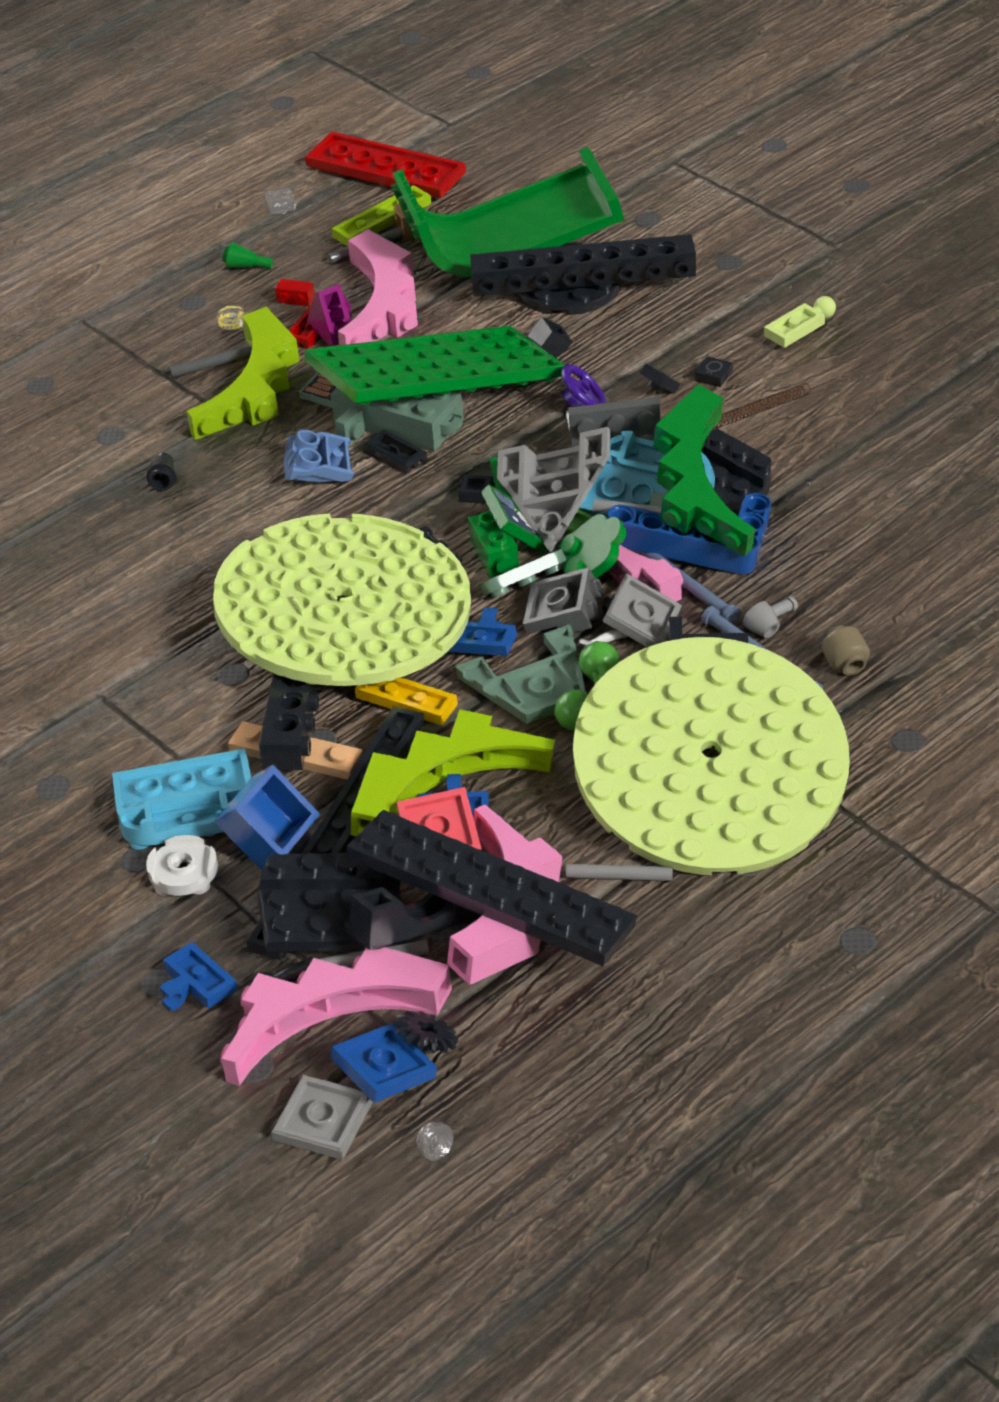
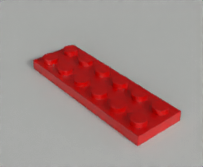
(379, 161)

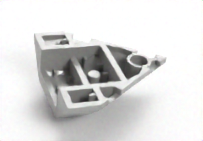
(554, 483)

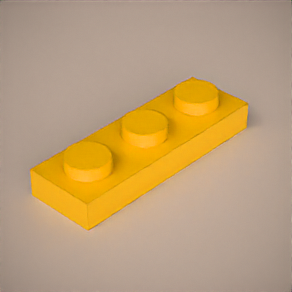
(410, 695)

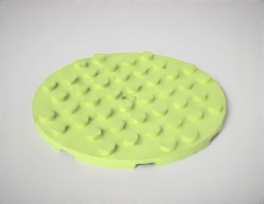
(399, 612)
(737, 812)

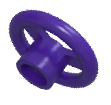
(579, 392)

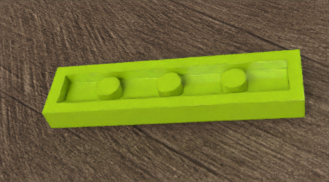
(375, 218)

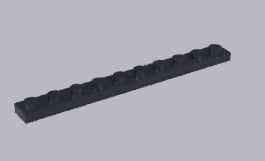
(334, 831)

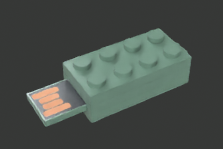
(418, 421)

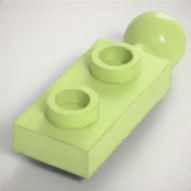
(800, 321)

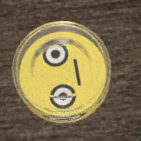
(230, 317)

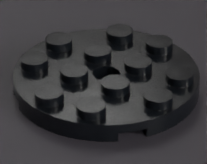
(575, 300)

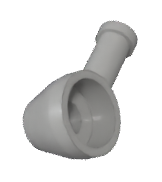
(763, 618)

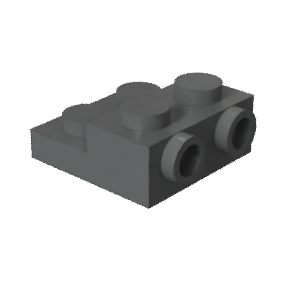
(563, 601)

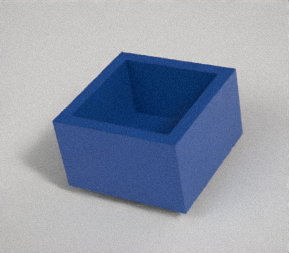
(267, 816)

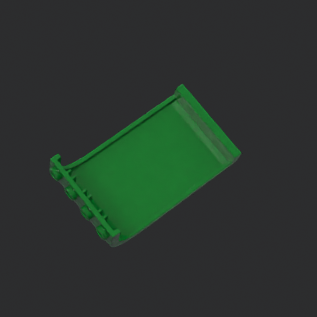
(527, 218)

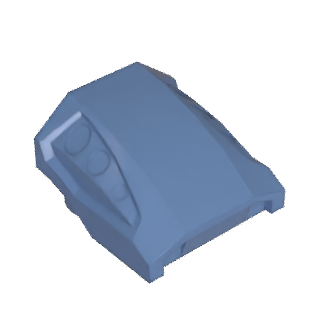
(317, 457)

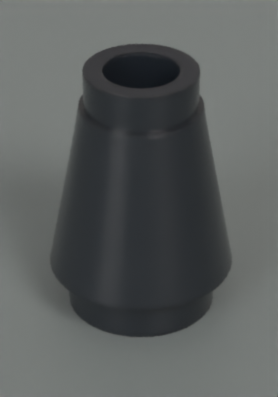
(161, 472)

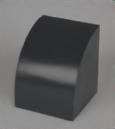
(550, 337)

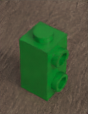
(493, 546)

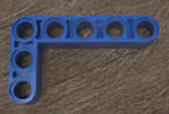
(652, 535)

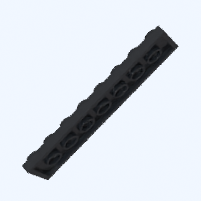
(492, 887)

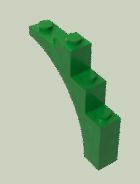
(681, 471)

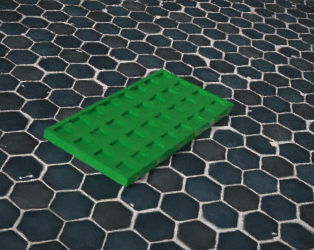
(433, 364)

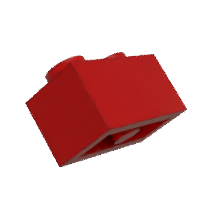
(294, 292)

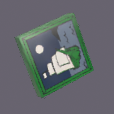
(511, 518)

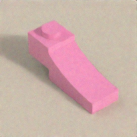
(654, 573)

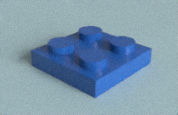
(383, 1063)

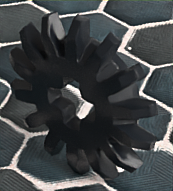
(439, 1035)

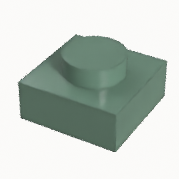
(351, 424)

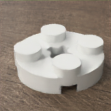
(187, 880)

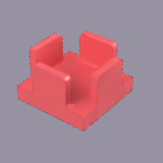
(444, 813)

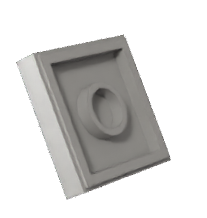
(641, 612)
(322, 1117)

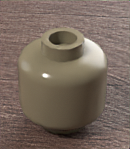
(845, 650)

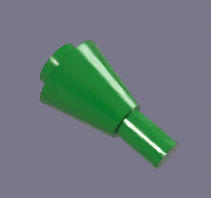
(240, 257)

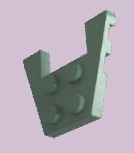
(532, 689)

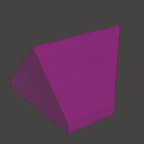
(330, 313)

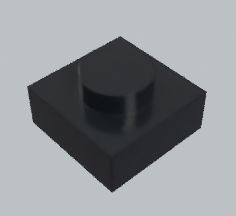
(659, 380)

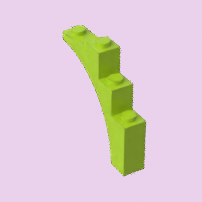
(255, 390)
(470, 749)

